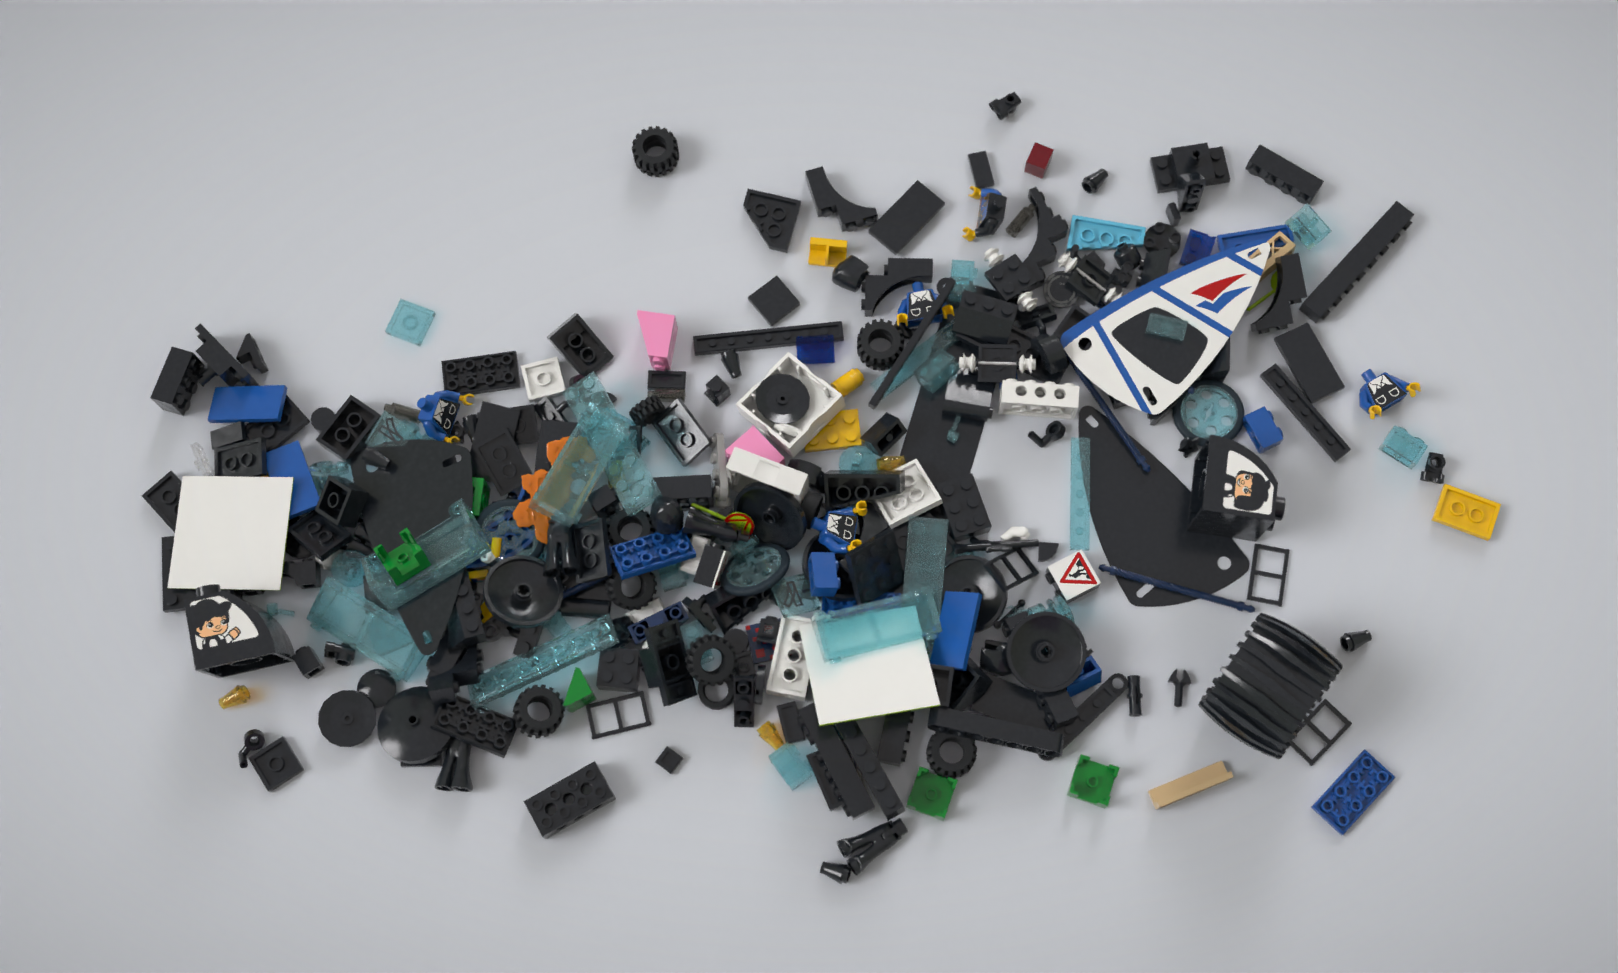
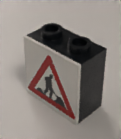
(711, 565)
(1072, 576)

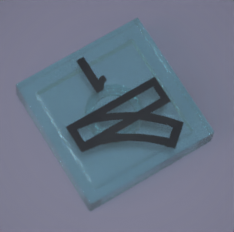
(390, 432)
(795, 596)

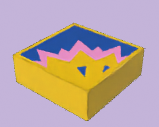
(478, 576)

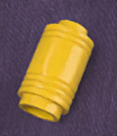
(848, 382)

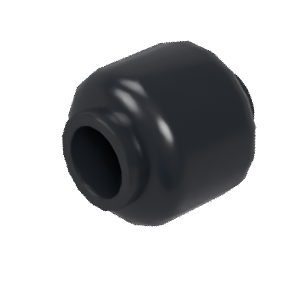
(1127, 252)

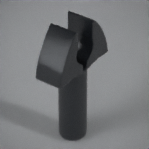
(1179, 686)

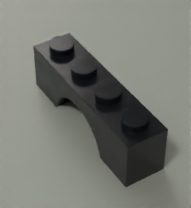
(305, 573)

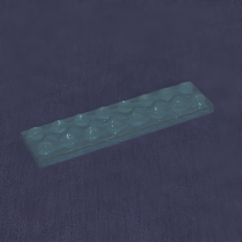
(626, 468)
(926, 560)
(543, 660)

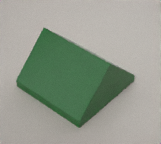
(579, 692)

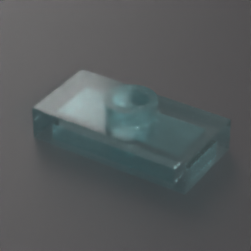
(1166, 326)

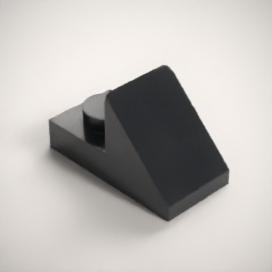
(250, 352)

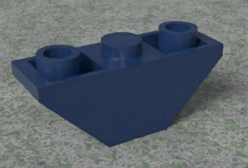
(674, 611)

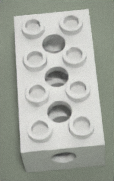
(1039, 399)
(781, 664)

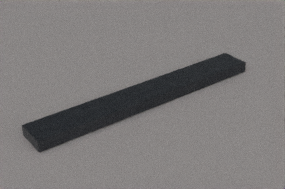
(763, 338)
(914, 340)

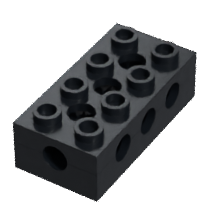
(558, 793)

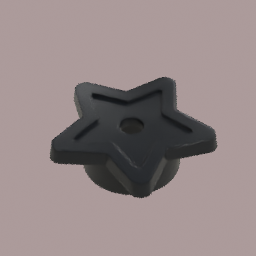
(461, 432)
(1188, 445)

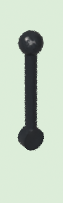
(997, 625)

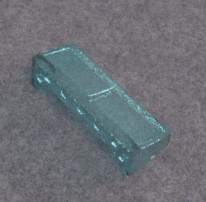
(580, 465)
(448, 549)
(876, 625)
(366, 628)

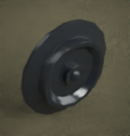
(782, 399)
(347, 718)

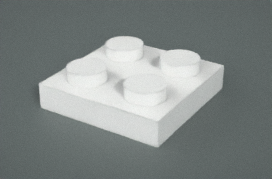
(543, 379)

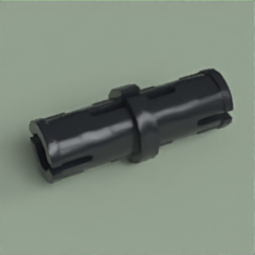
(1134, 696)

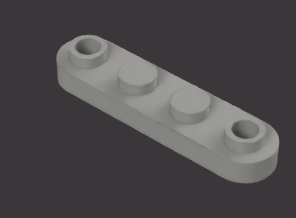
(719, 472)

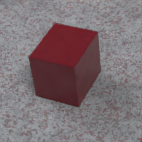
(1038, 160)

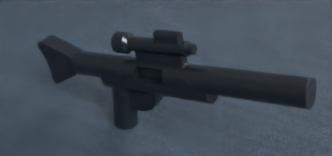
(993, 546)

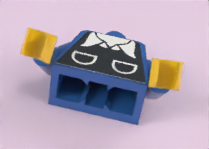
(917, 304)
(1383, 392)
(440, 412)
(839, 528)

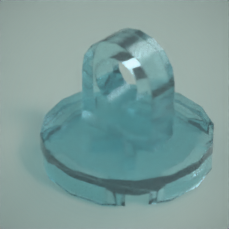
(857, 459)
(326, 468)

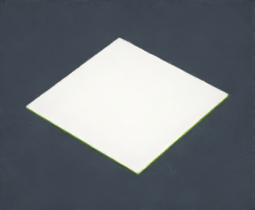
(231, 532)
(870, 682)

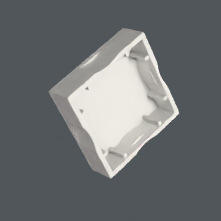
(823, 406)
(748, 468)

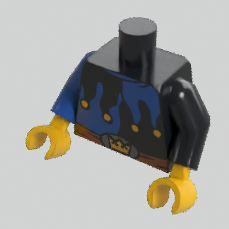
(990, 212)

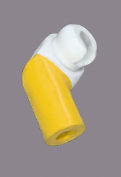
(495, 553)

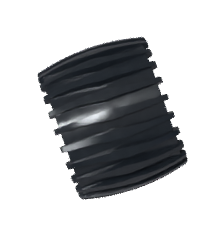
(1270, 685)

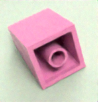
(659, 337)
(756, 443)

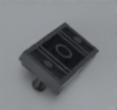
(1189, 159)
(220, 362)
(665, 663)

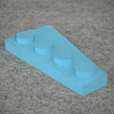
(1102, 234)

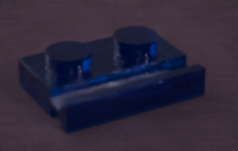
(1196, 247)
(815, 349)

